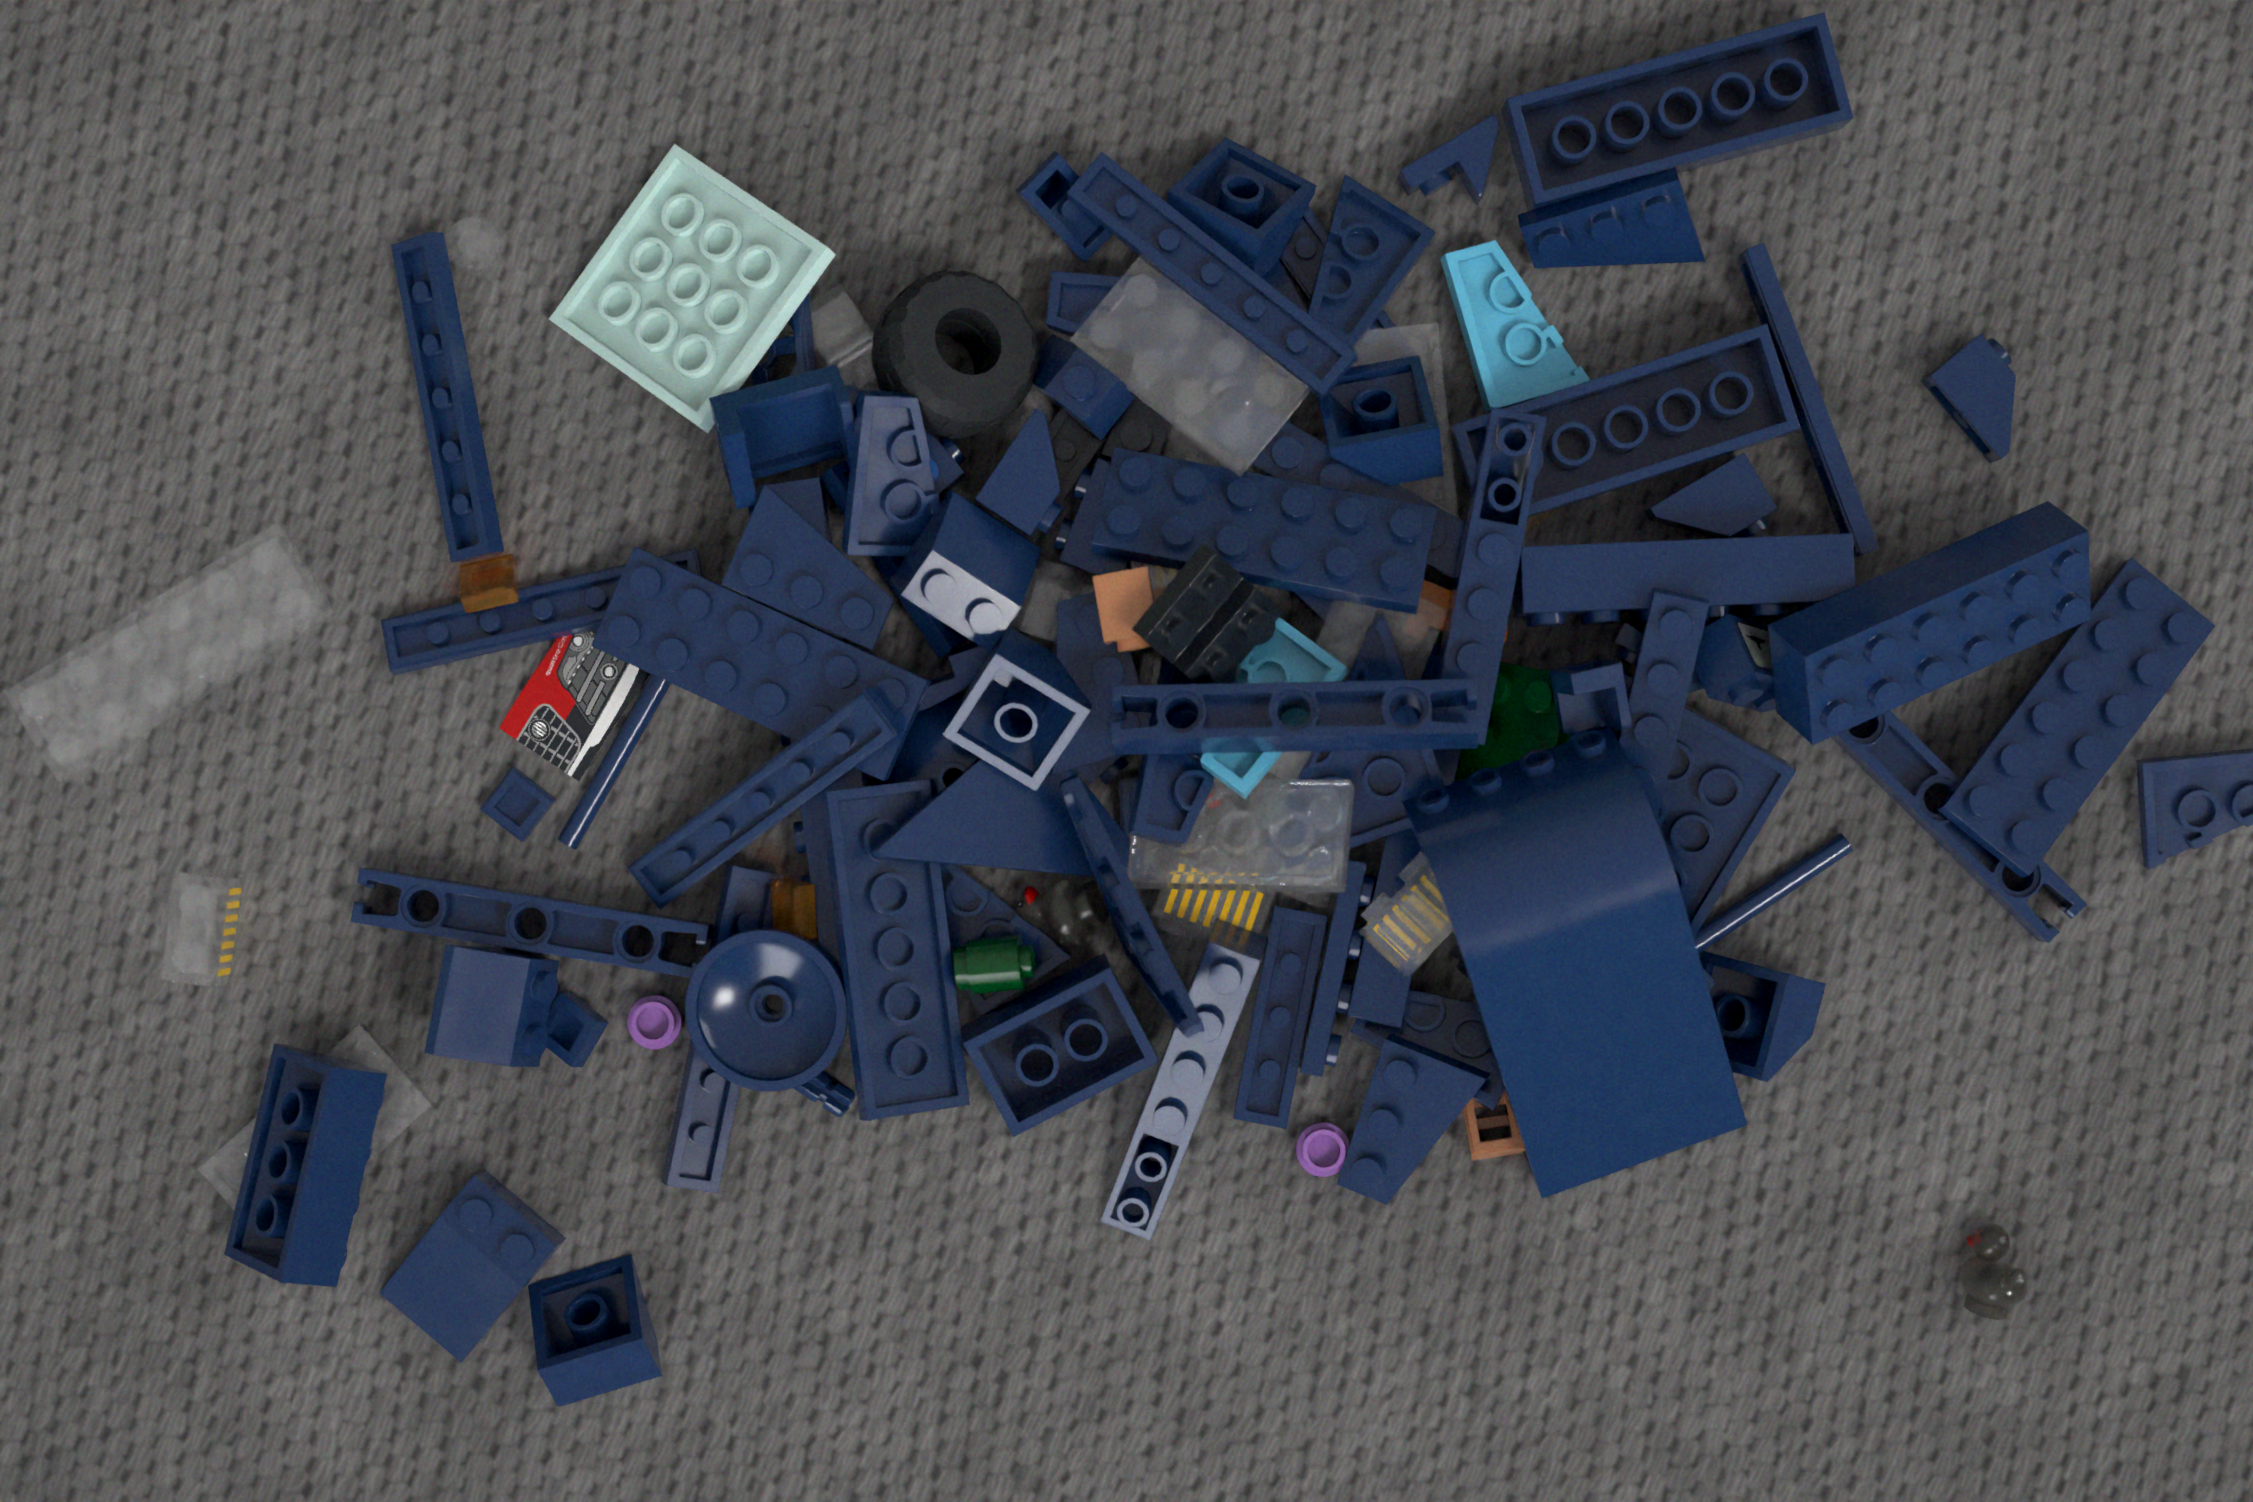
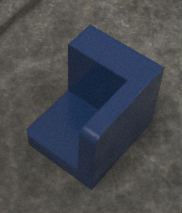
(1590, 696)

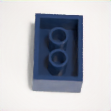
(1058, 1044)

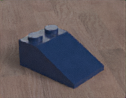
(472, 1264)

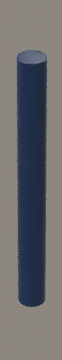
(614, 761)
(1772, 892)

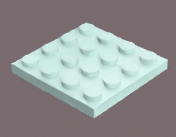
(691, 286)

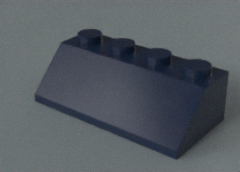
(305, 1166)

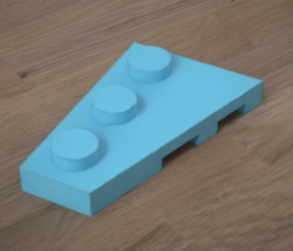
(1504, 332)
(1282, 659)

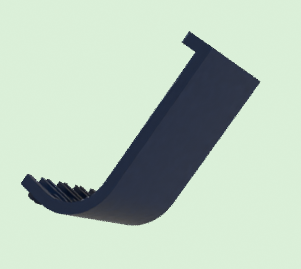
(1579, 959)

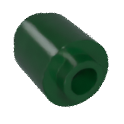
(994, 964)

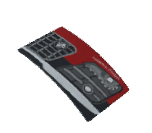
(572, 702)

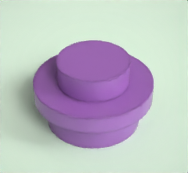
(654, 1022)
(1322, 1149)

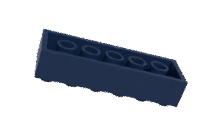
(1678, 111)
(1649, 420)
(1731, 572)
(1930, 622)

